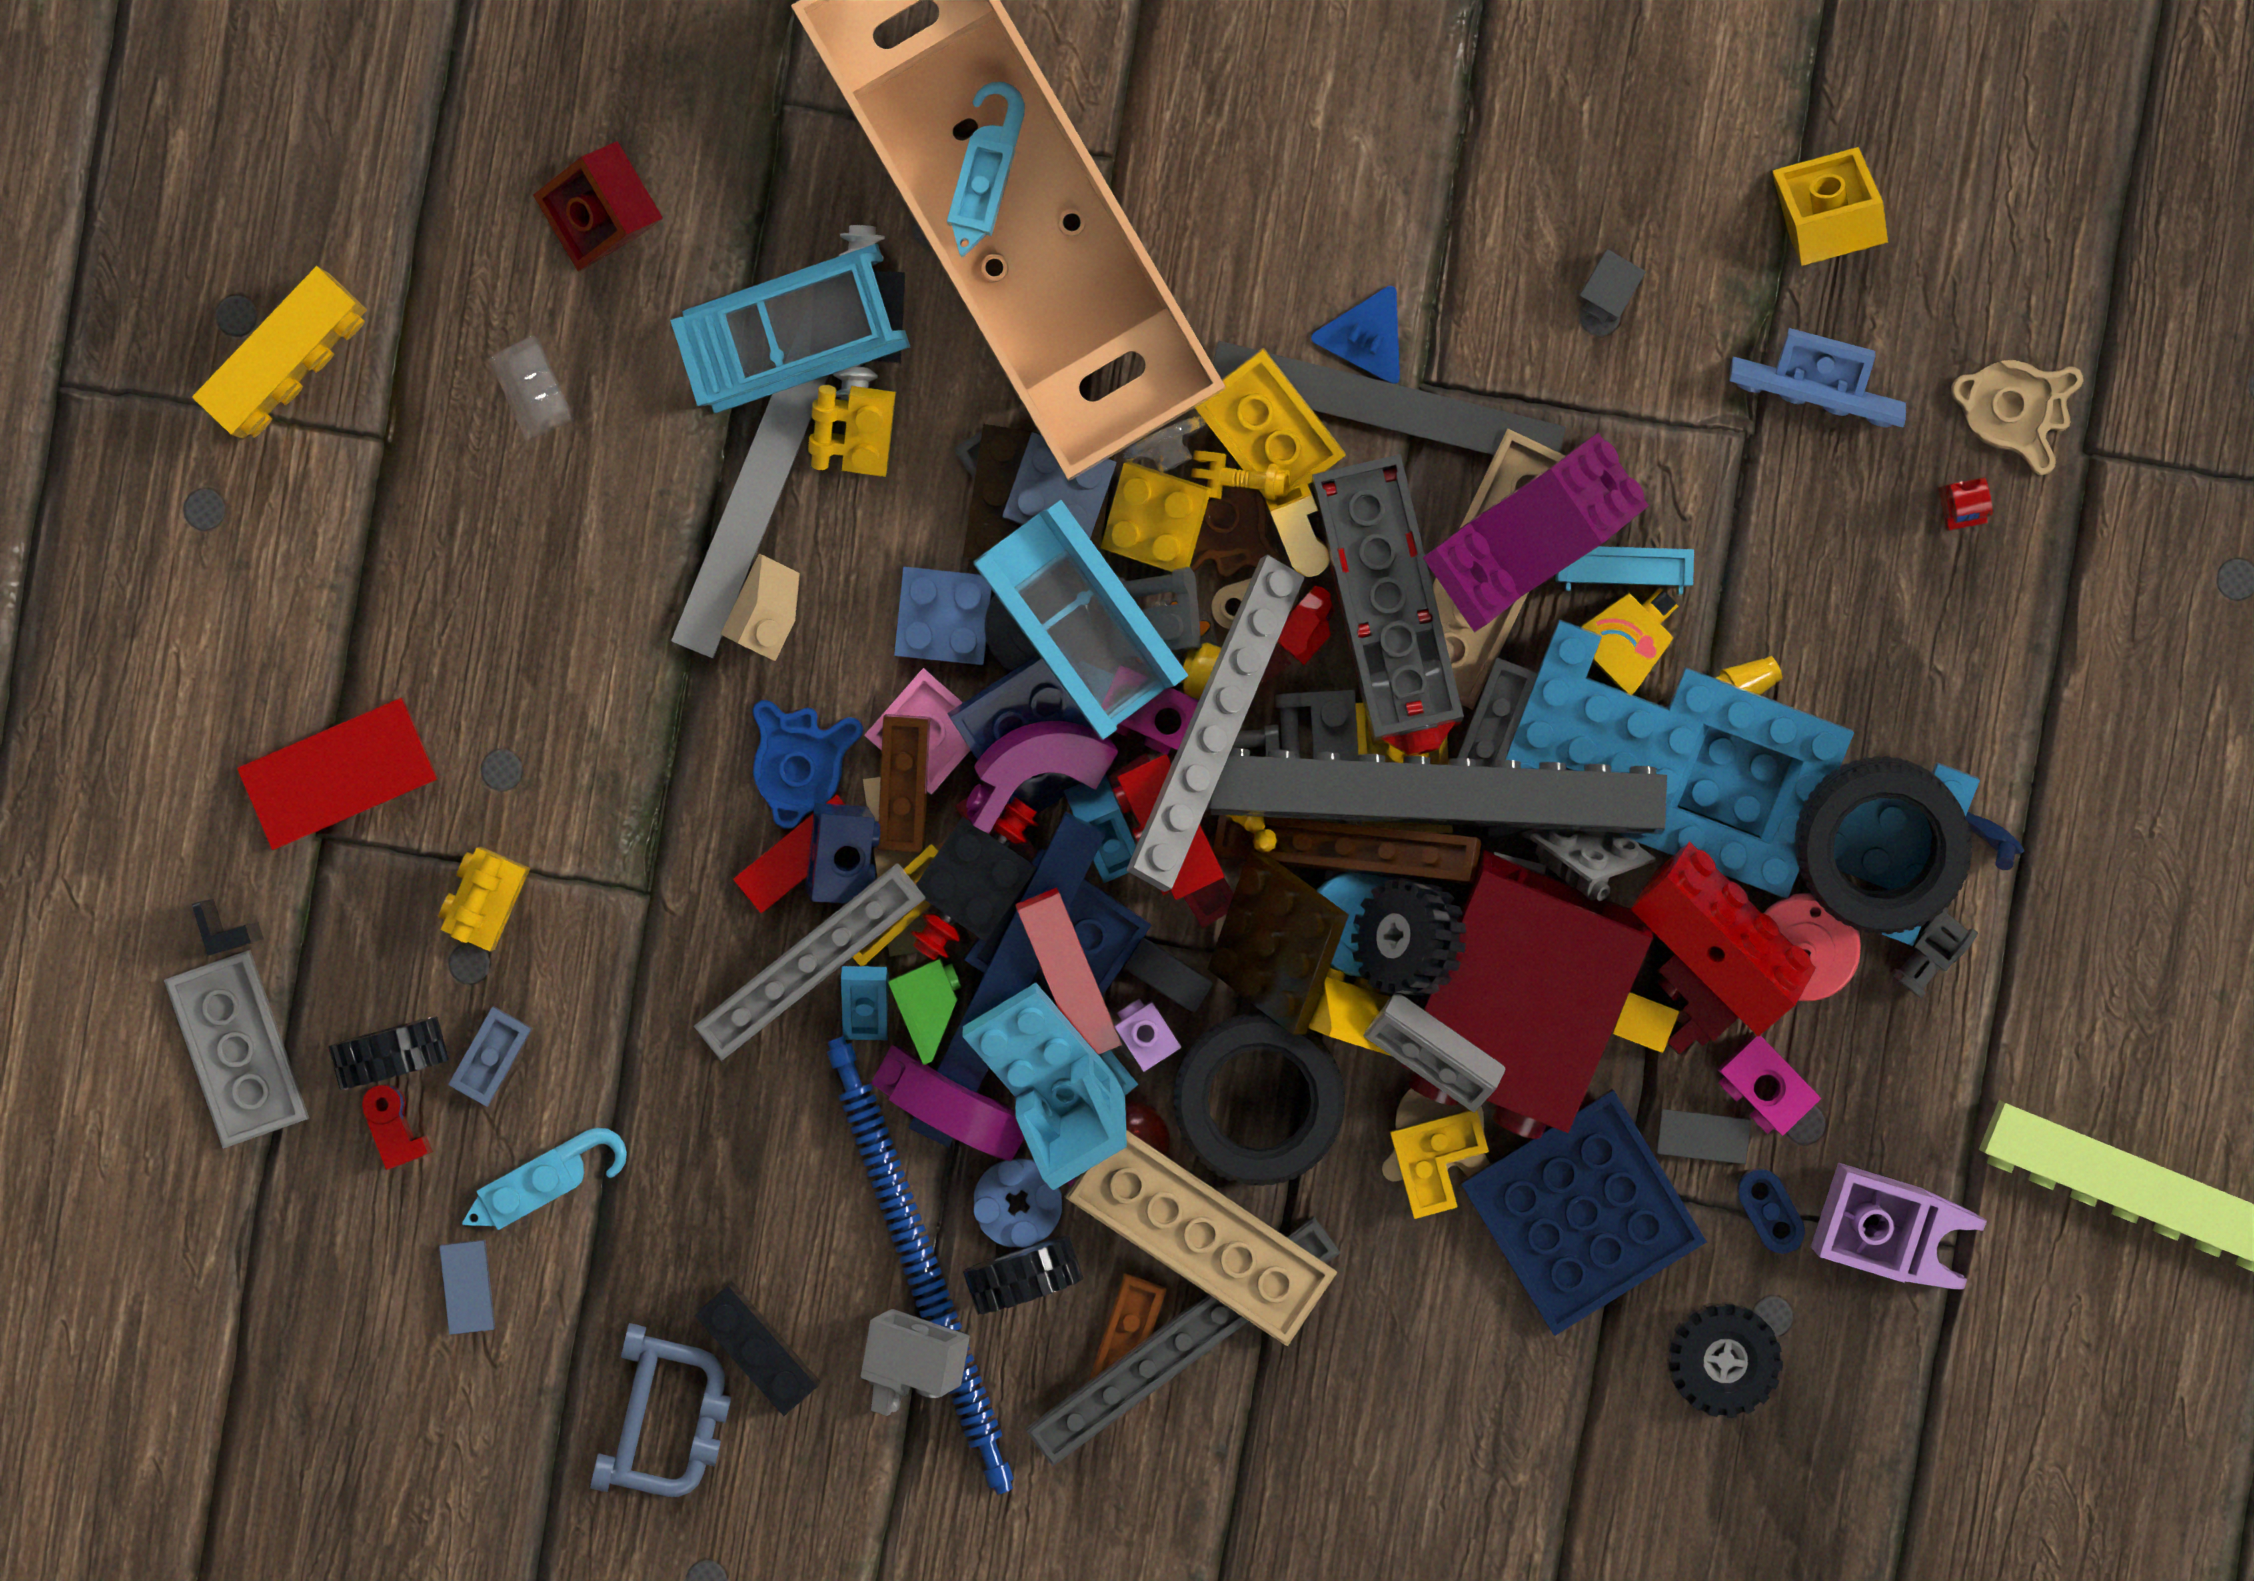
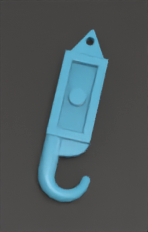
(985, 170)
(541, 1180)

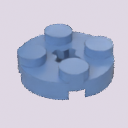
(992, 1208)

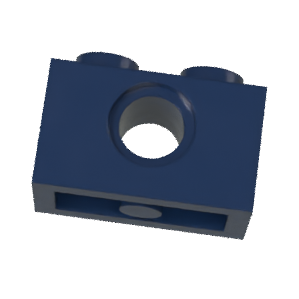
(832, 829)

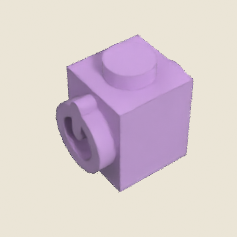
(1146, 1033)

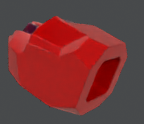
(1308, 625)

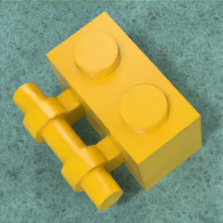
(483, 898)

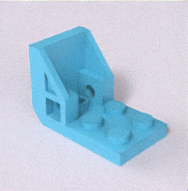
(1061, 1086)

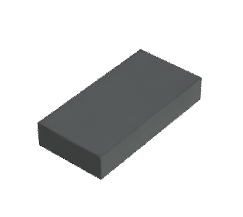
(1703, 1136)

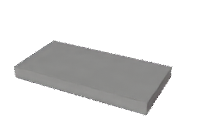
(236, 1049)

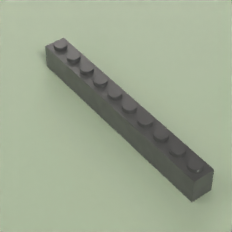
(1441, 793)

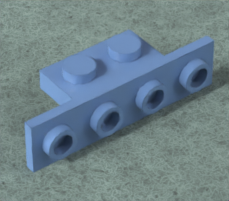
(1821, 374)

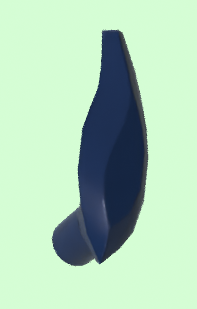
(1996, 837)

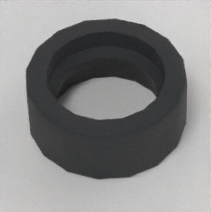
(1168, 975)

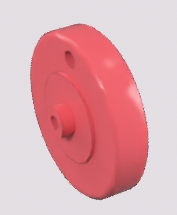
(1828, 942)

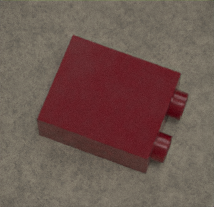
(1537, 990)

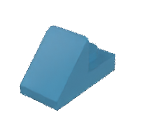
(865, 1002)

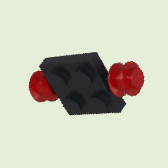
(974, 879)

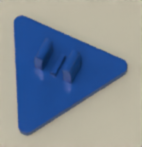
(1367, 336)

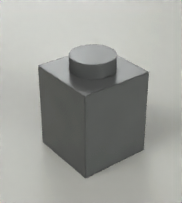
(1610, 287)

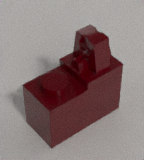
(1701, 1014)

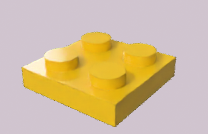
(1155, 517)

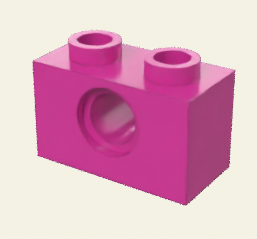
(1792, 1096)

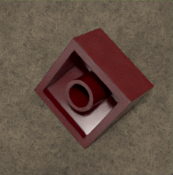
(597, 205)

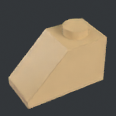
(764, 608)

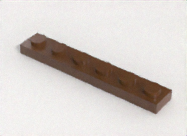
(1357, 849)

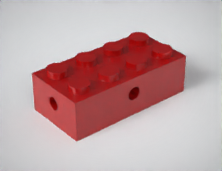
(1724, 938)

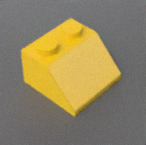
(1831, 206)
(1347, 1009)

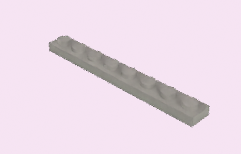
(1215, 723)

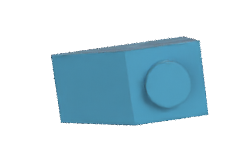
(1103, 811)

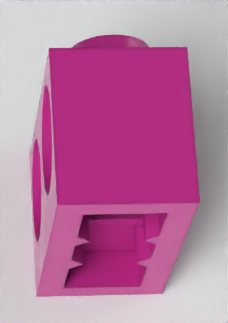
(1144, 720)

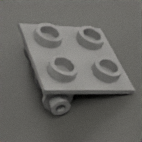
(1589, 858)

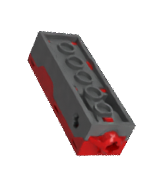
(1388, 604)

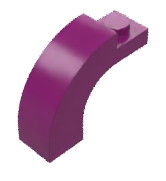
(1033, 751)
(948, 1106)

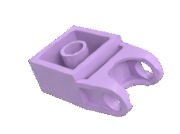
(1907, 1232)

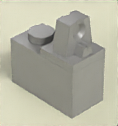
(908, 1354)

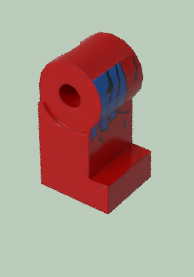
(1966, 503)
(385, 1116)

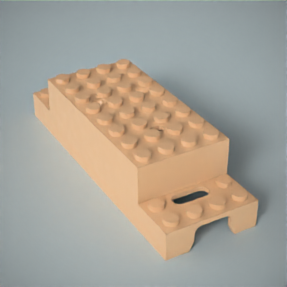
(1063, 294)

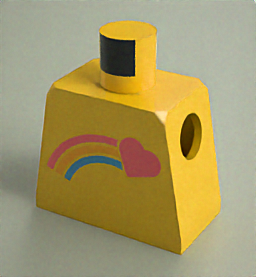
(1631, 638)

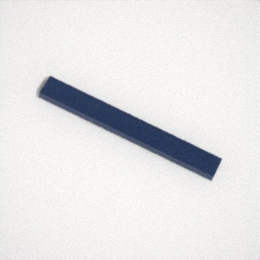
(1015, 960)

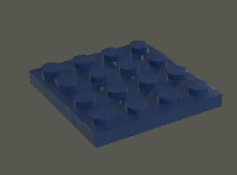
(1583, 1212)

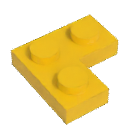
(1426, 1150)

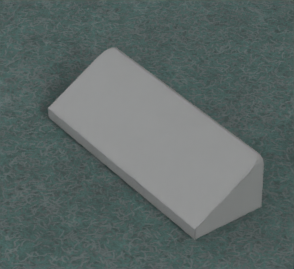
(1435, 1052)

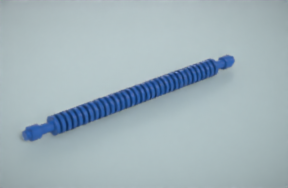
(842, 1057)

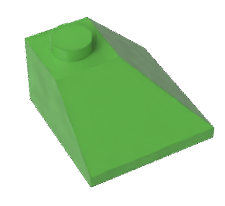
(926, 1003)

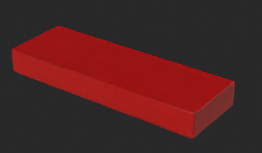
(780, 866)

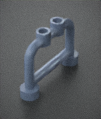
(704, 1448)

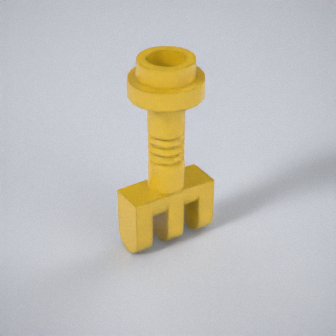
(1274, 481)

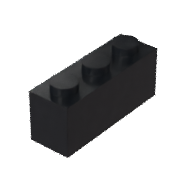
(757, 1348)

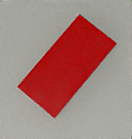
(337, 773)

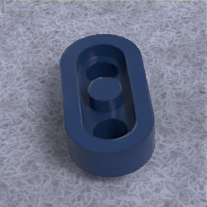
(1771, 1209)

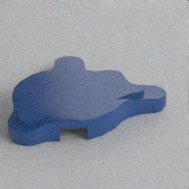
(798, 760)

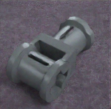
(1935, 950)

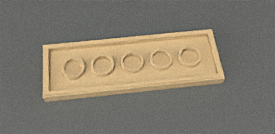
(1512, 466)
(1204, 1237)

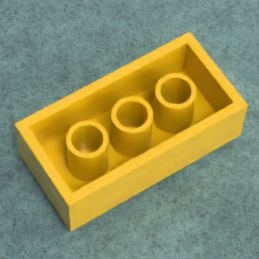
(281, 354)

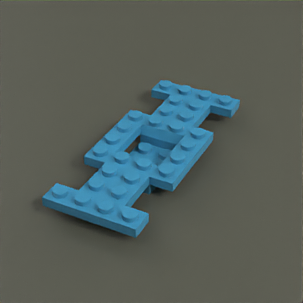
(1727, 760)

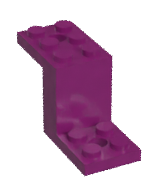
(1536, 531)

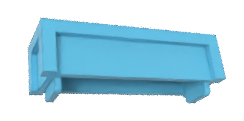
(1631, 567)

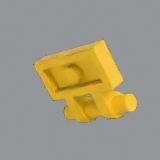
(867, 431)

